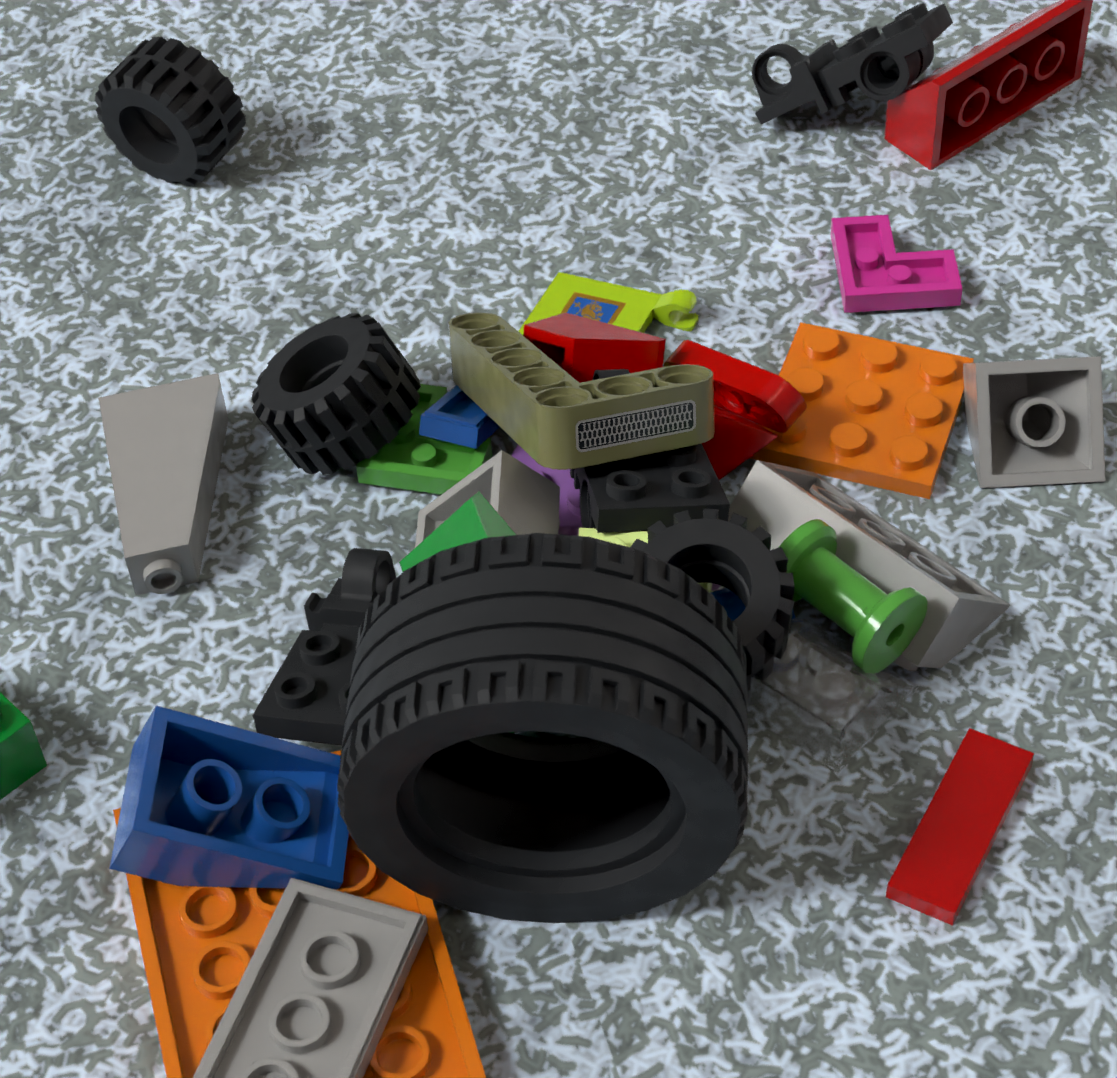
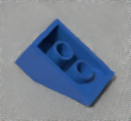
(228, 808)

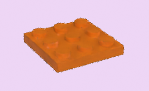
(872, 410)

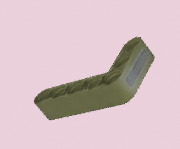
(570, 421)

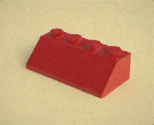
(990, 84)

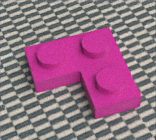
(880, 279)

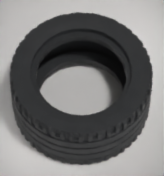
(546, 642)

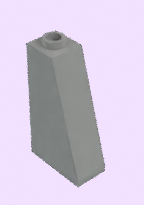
(164, 476)

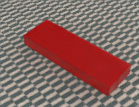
(960, 826)

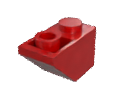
(591, 345)

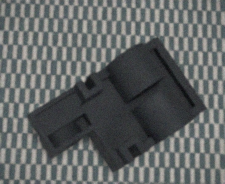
(870, 61)
(647, 487)
(313, 683)

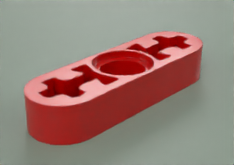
(744, 387)

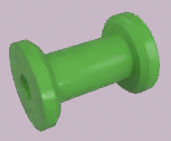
(877, 620)

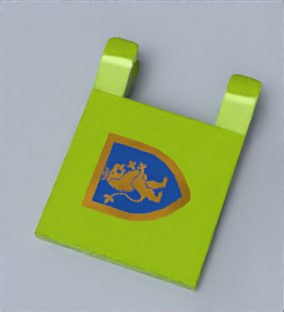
(614, 304)

